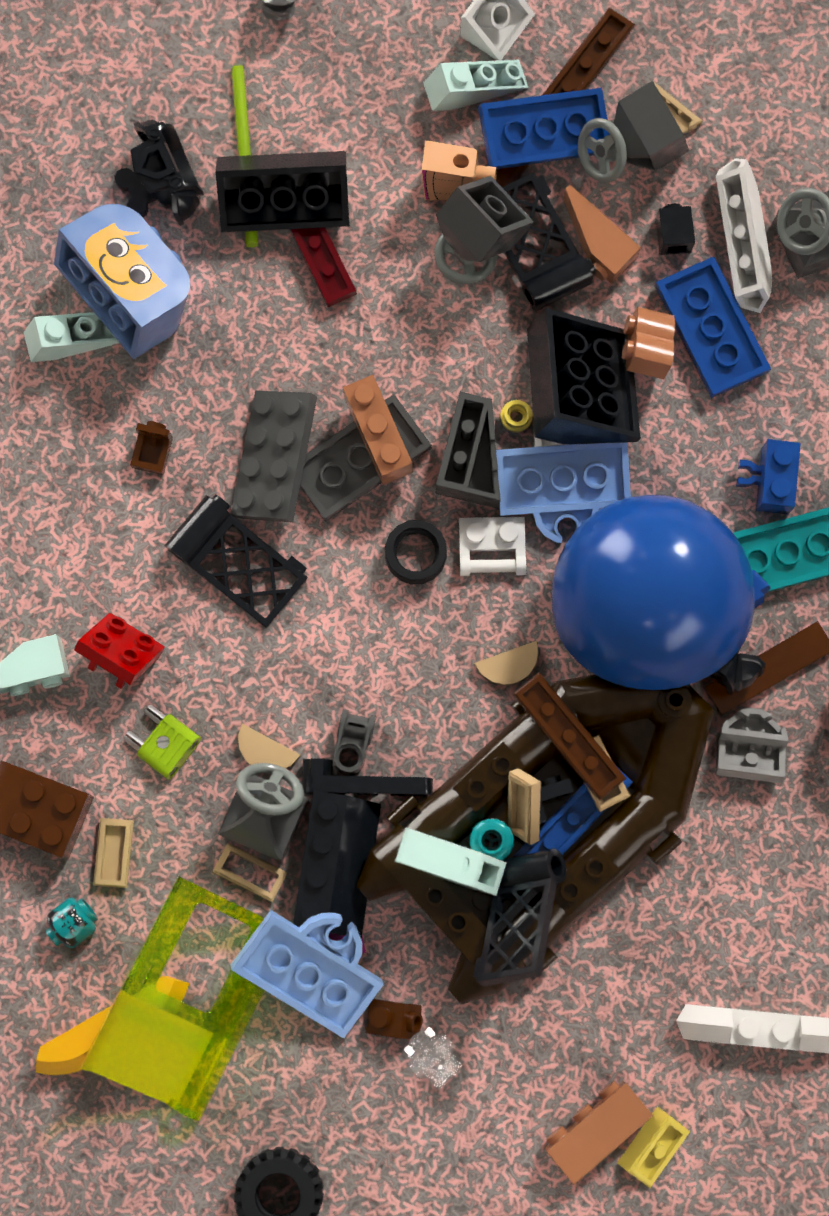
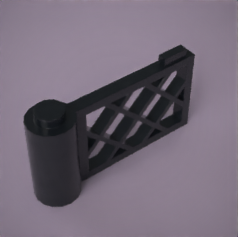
(561, 274)
(204, 530)
(522, 879)

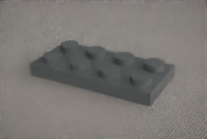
(274, 456)
(342, 468)

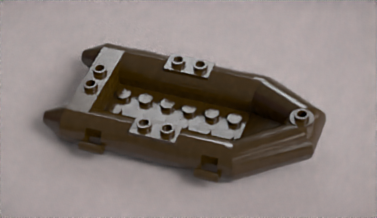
(648, 735)

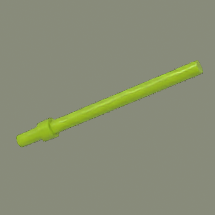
(242, 130)

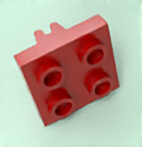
(119, 649)

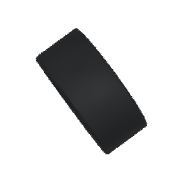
(415, 527)

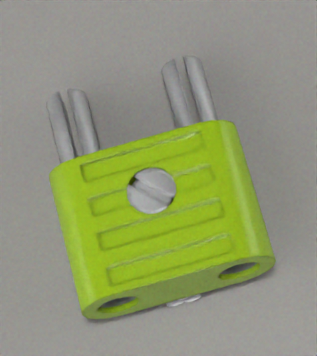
(167, 745)

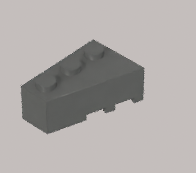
(470, 457)

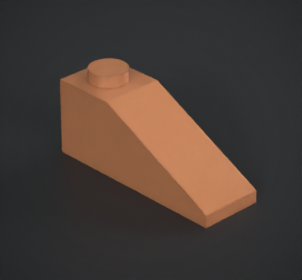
(600, 238)

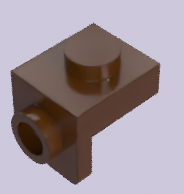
(151, 447)
(394, 1019)

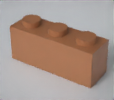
(378, 429)
(597, 1130)

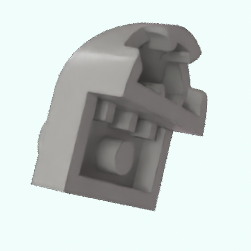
(752, 747)

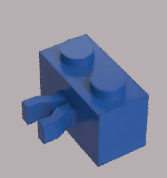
(776, 476)

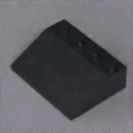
(580, 381)

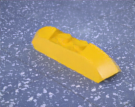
(69, 1049)

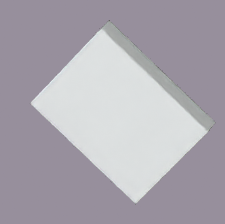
(495, 24)

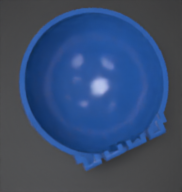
(654, 593)

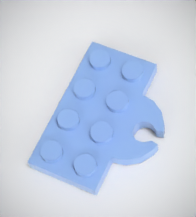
(562, 482)
(310, 969)

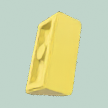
(653, 1147)

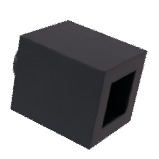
(675, 229)

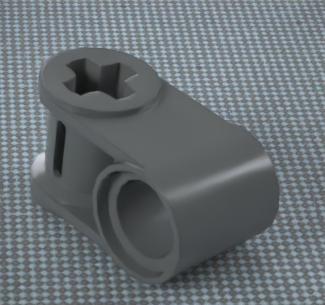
(353, 736)

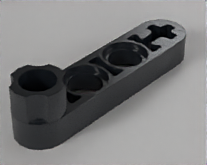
(319, 777)

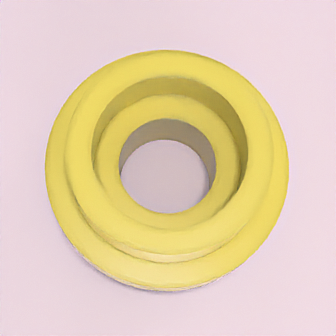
(519, 406)

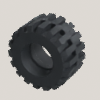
(284, 1162)

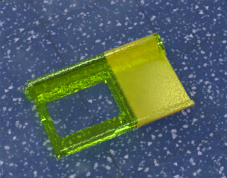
(162, 1042)

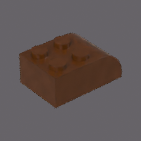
(41, 810)

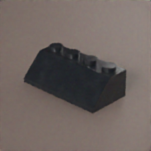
(282, 191)
(335, 851)

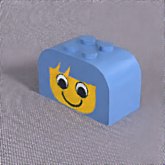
(124, 275)

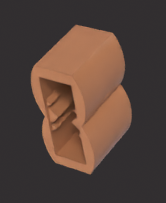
(649, 342)

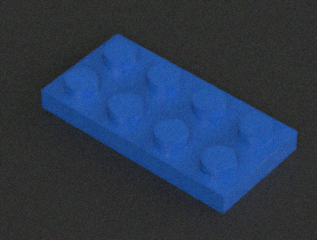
(539, 127)
(712, 327)

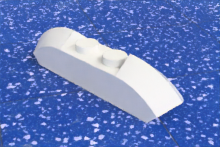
(745, 235)
(754, 1028)

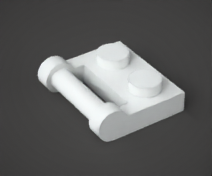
(492, 535)

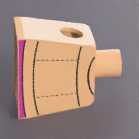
(449, 167)

